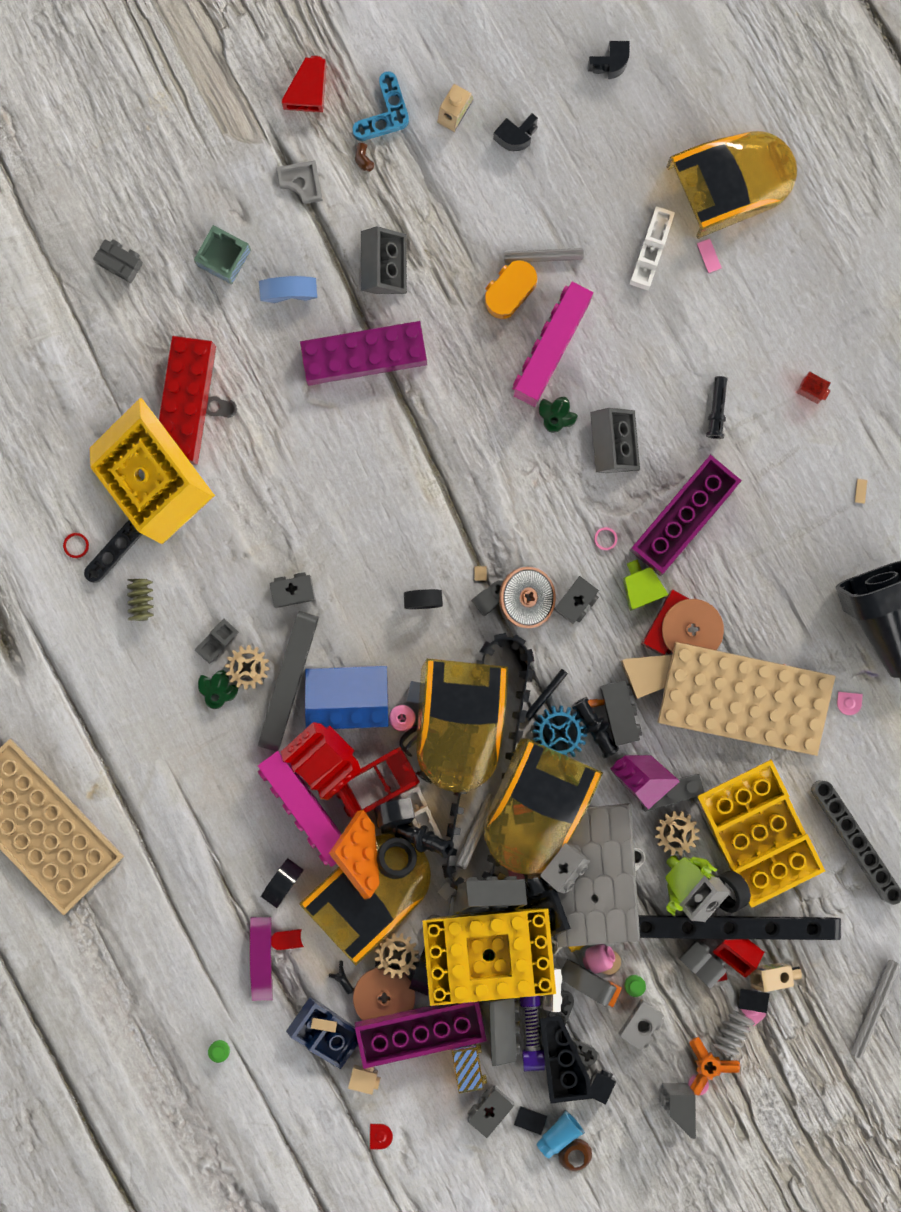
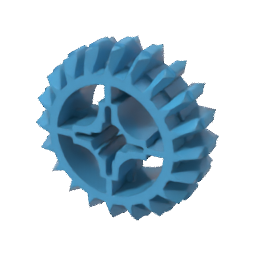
(571, 719)

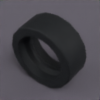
(423, 599)
(412, 858)
(740, 889)

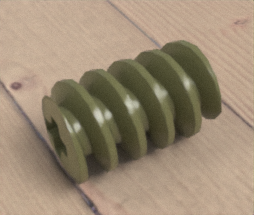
(140, 599)

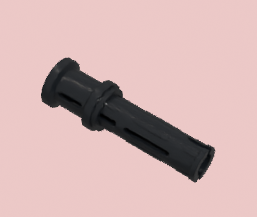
(717, 415)

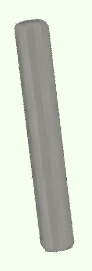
(544, 255)
(475, 833)

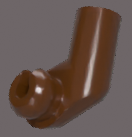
(361, 158)

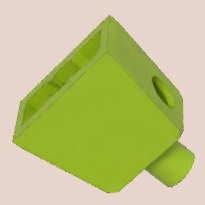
(642, 586)

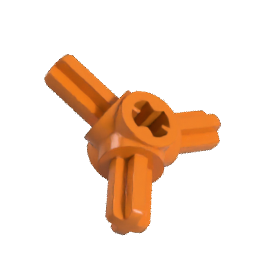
(703, 1074)

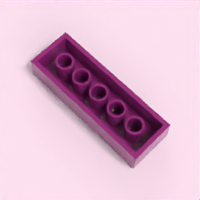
(363, 353)
(685, 515)
(419, 1032)

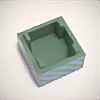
(222, 254)

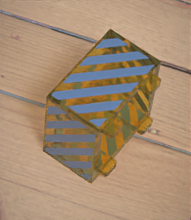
(468, 1068)

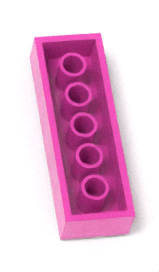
(554, 341)
(302, 804)

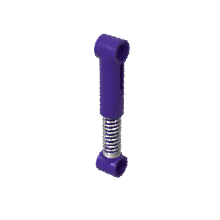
(533, 1054)

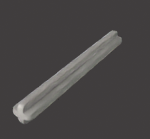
(875, 1009)

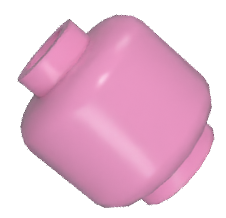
(409, 721)
(599, 958)

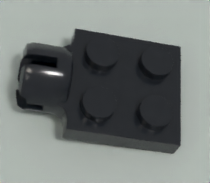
(541, 897)

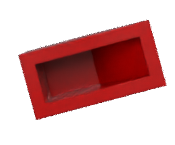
(740, 955)

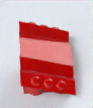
(322, 759)

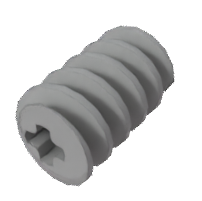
(734, 1034)

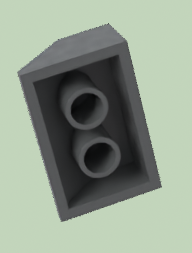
(383, 261)
(615, 440)
(490, 895)
(504, 1031)
(680, 1105)

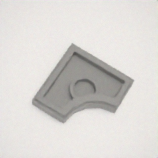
(301, 179)

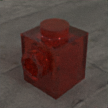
(814, 388)

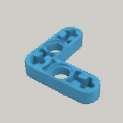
(389, 117)

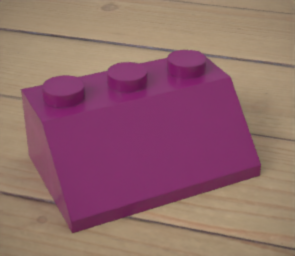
(644, 778)

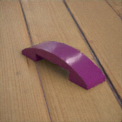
(260, 959)

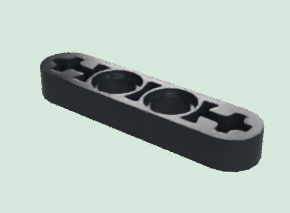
(116, 552)

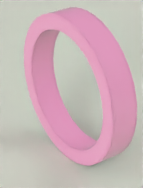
(609, 529)

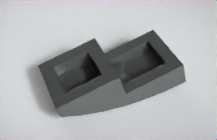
(216, 641)

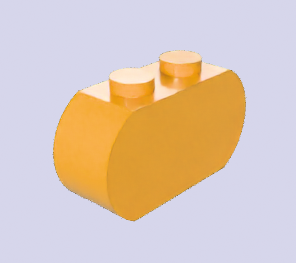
(510, 289)

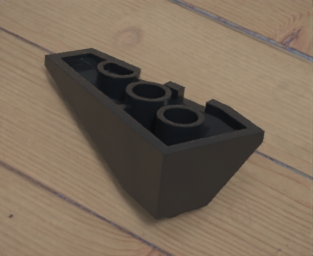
(564, 1068)

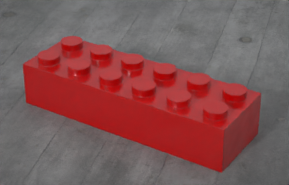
(187, 393)

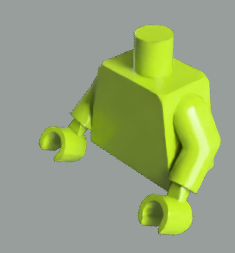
(684, 877)

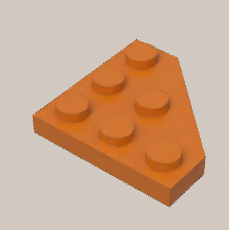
(357, 854)

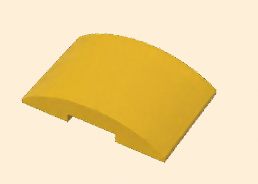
(760, 832)

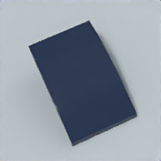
(328, 1045)

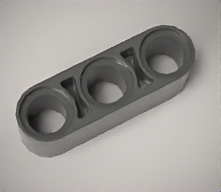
(587, 982)

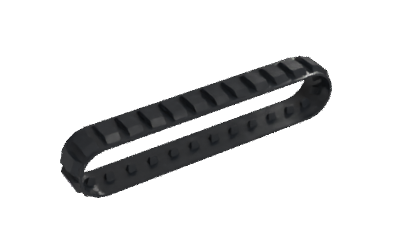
(520, 716)

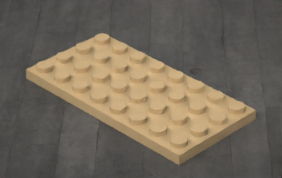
(746, 698)
(49, 833)

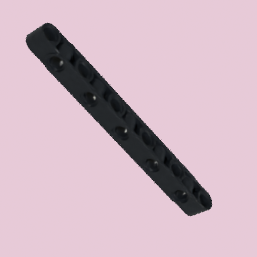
(743, 927)

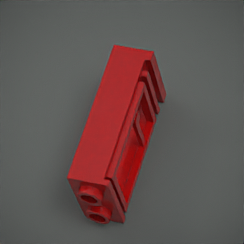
(402, 772)

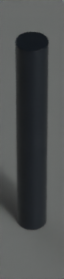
(545, 694)

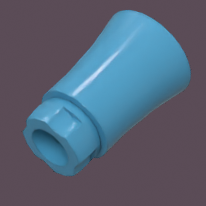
(560, 1135)

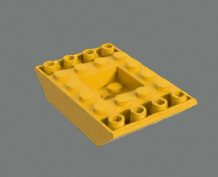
(171, 484)
(520, 964)

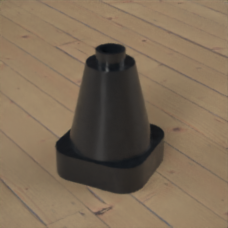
(876, 605)

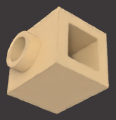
(364, 1079)

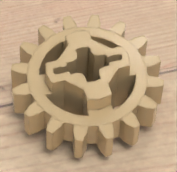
(258, 658)
(668, 838)
(389, 943)

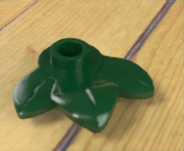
(557, 411)
(218, 686)

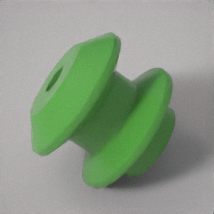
(635, 985)
(219, 1051)

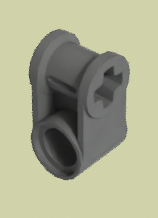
(487, 599)

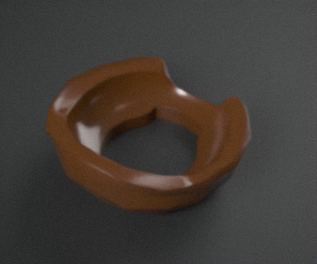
(577, 1144)

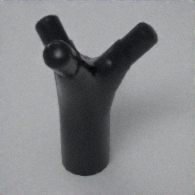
(342, 979)

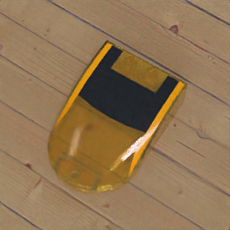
(735, 178)
(460, 722)
(537, 807)
(362, 923)

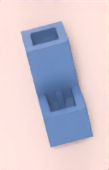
(284, 288)

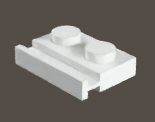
(554, 1001)

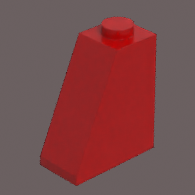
(307, 87)

